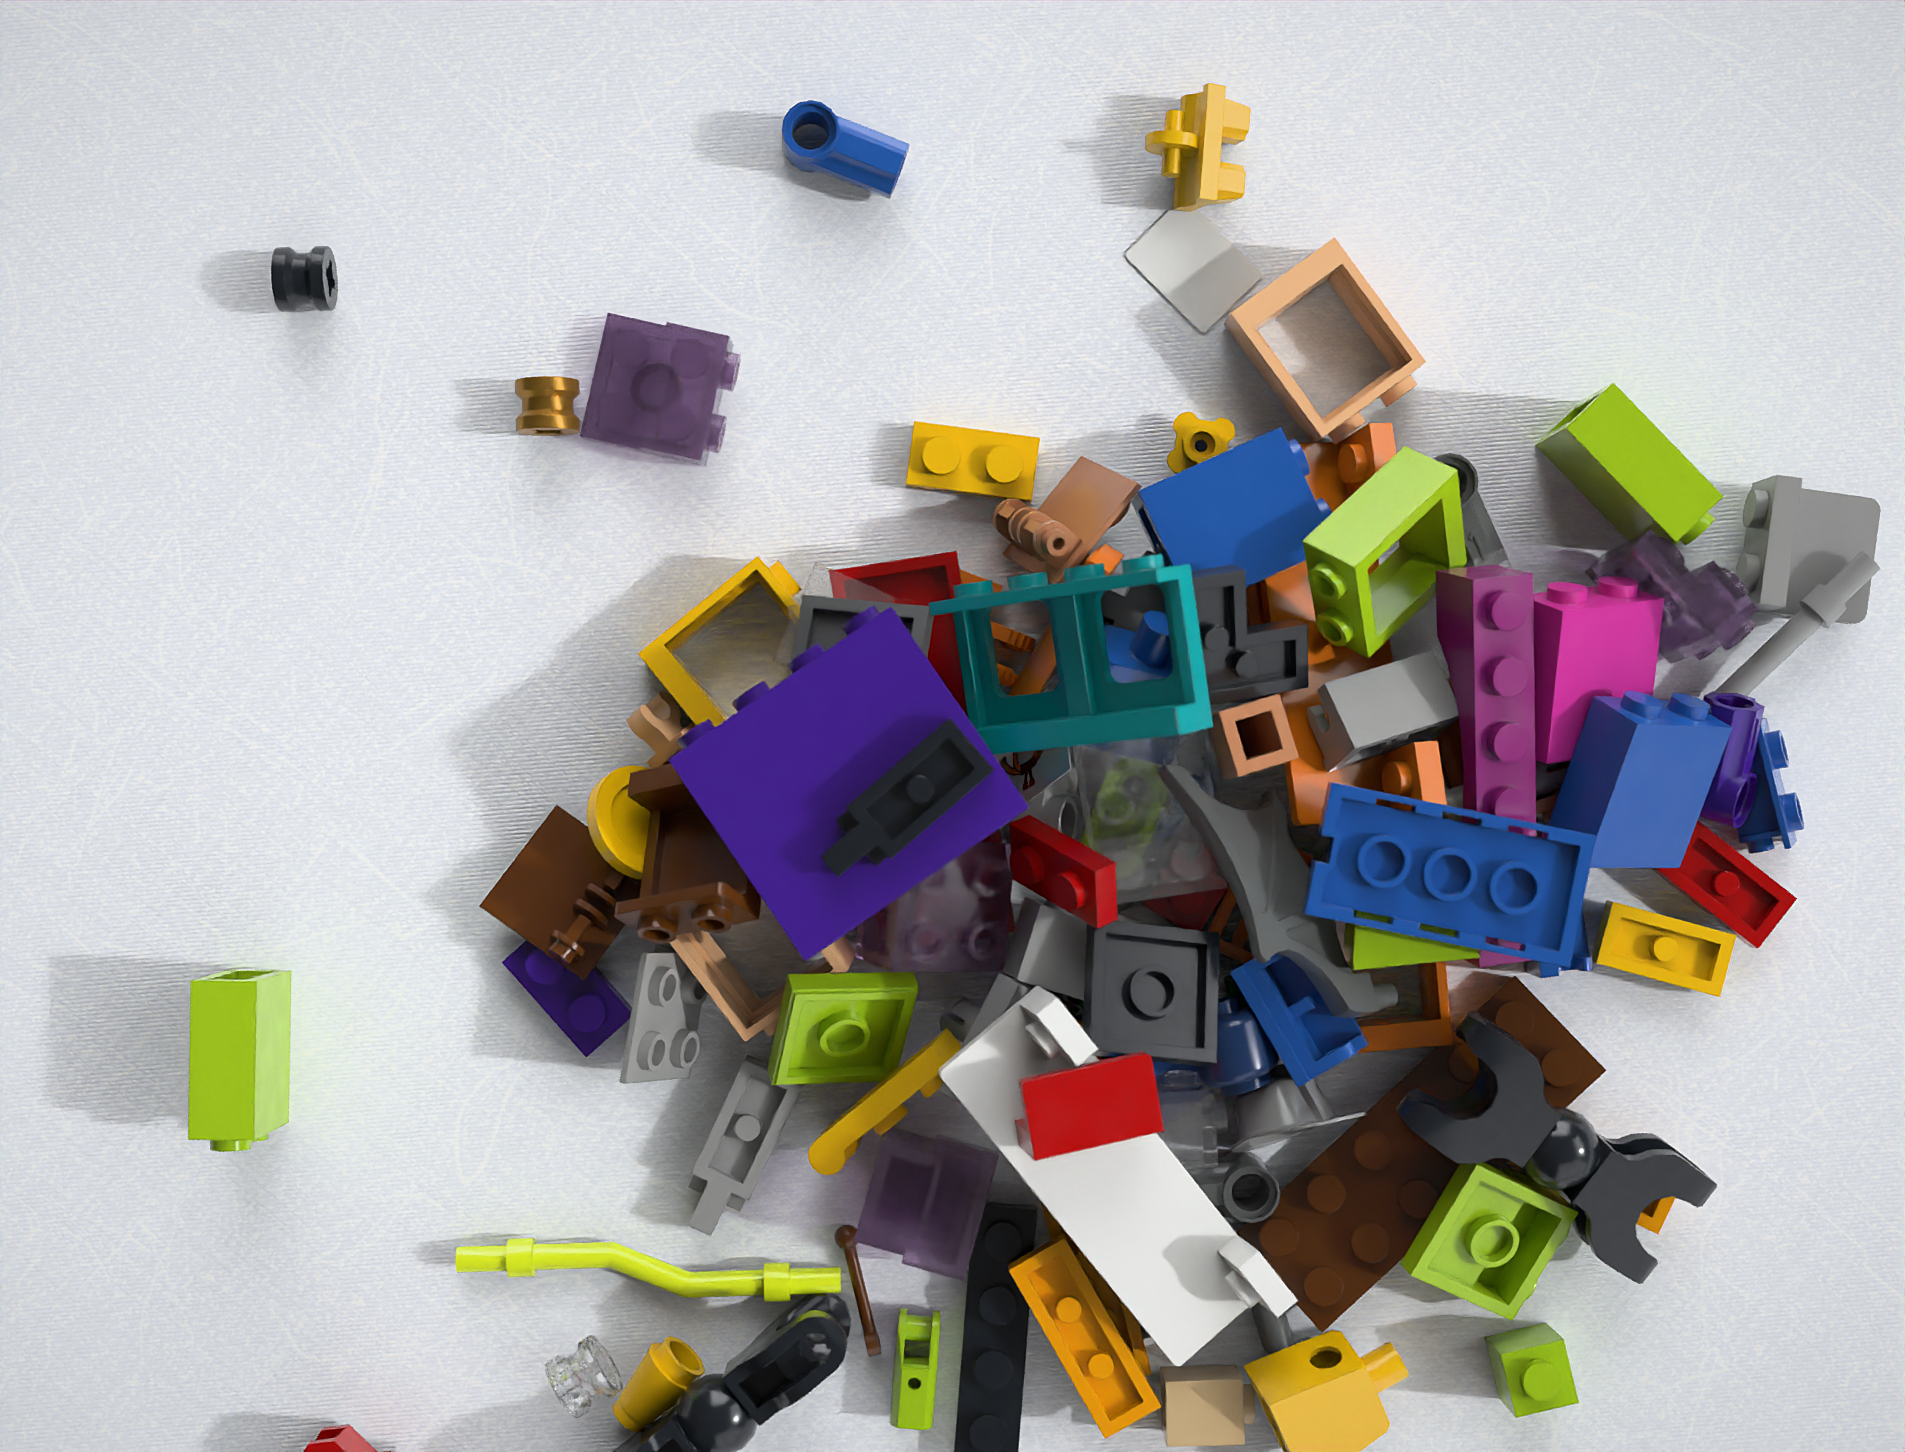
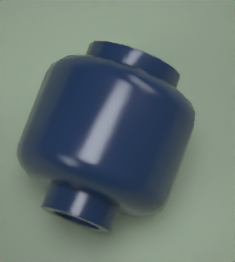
(1242, 1051)

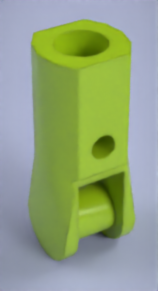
(915, 1375)

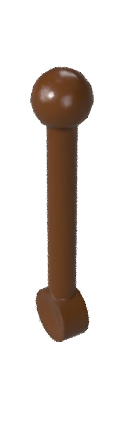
(844, 1239)

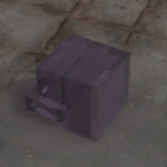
(927, 1200)

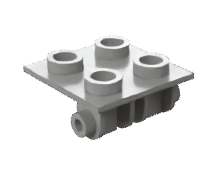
(663, 1019)

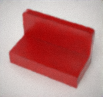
(1089, 1106)

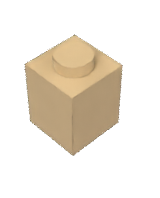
(1205, 1405)

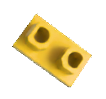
(1193, 148)

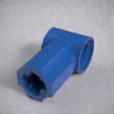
(849, 154)

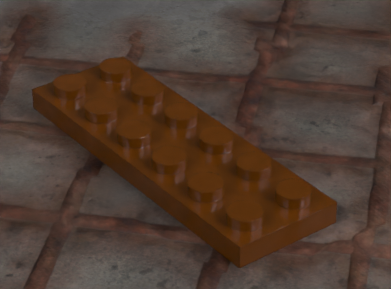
(1379, 1181)

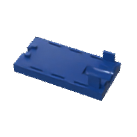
(1450, 874)

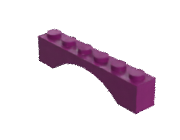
(1489, 653)

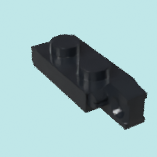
(908, 798)

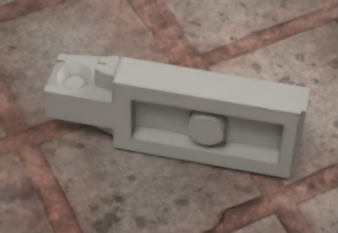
(740, 1143)

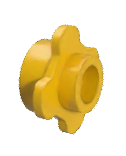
(1189, 431)

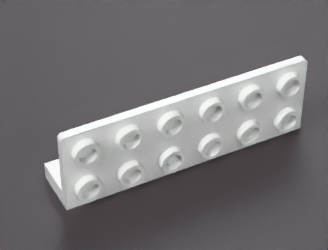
(1121, 1201)

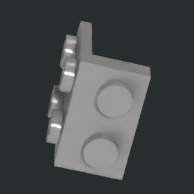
(1803, 540)

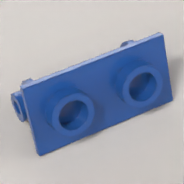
(1772, 810)

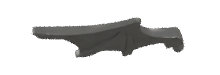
(1270, 892)

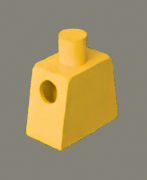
(1325, 1394)

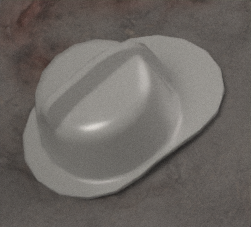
(1281, 1111)

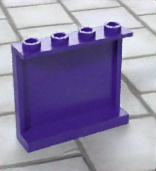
(806, 750)

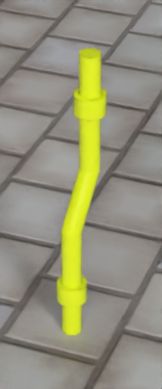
(523, 1257)

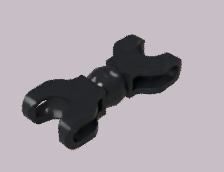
(1555, 1147)
(766, 1377)

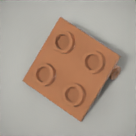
(1067, 521)

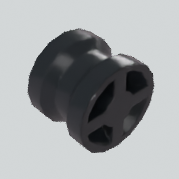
(304, 278)

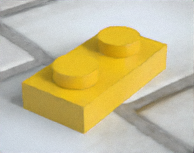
(972, 461)
(1663, 948)

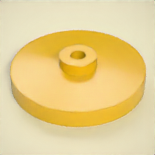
(618, 822)

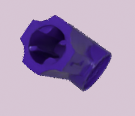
(1734, 784)

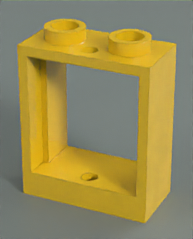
(669, 668)

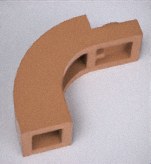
(1251, 737)

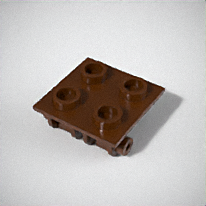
(562, 894)

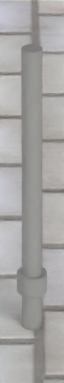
(1819, 608)

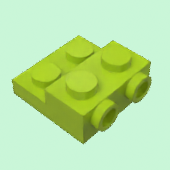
(1490, 1237)

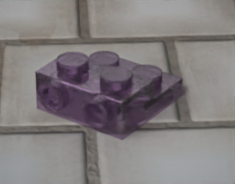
(660, 389)
(1700, 605)

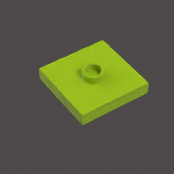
(841, 1027)

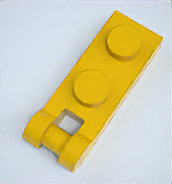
(882, 1104)

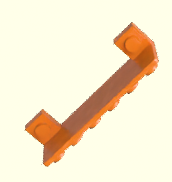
(1406, 771)

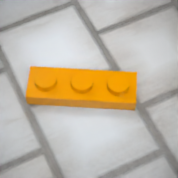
(1084, 1335)

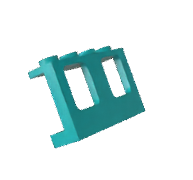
(1087, 701)

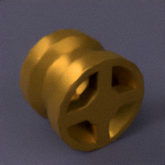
(547, 406)

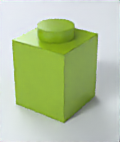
(1531, 1369)

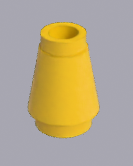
(657, 1383)

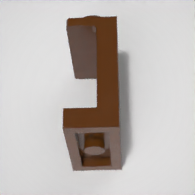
(687, 868)

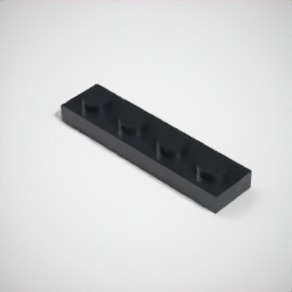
(994, 1333)

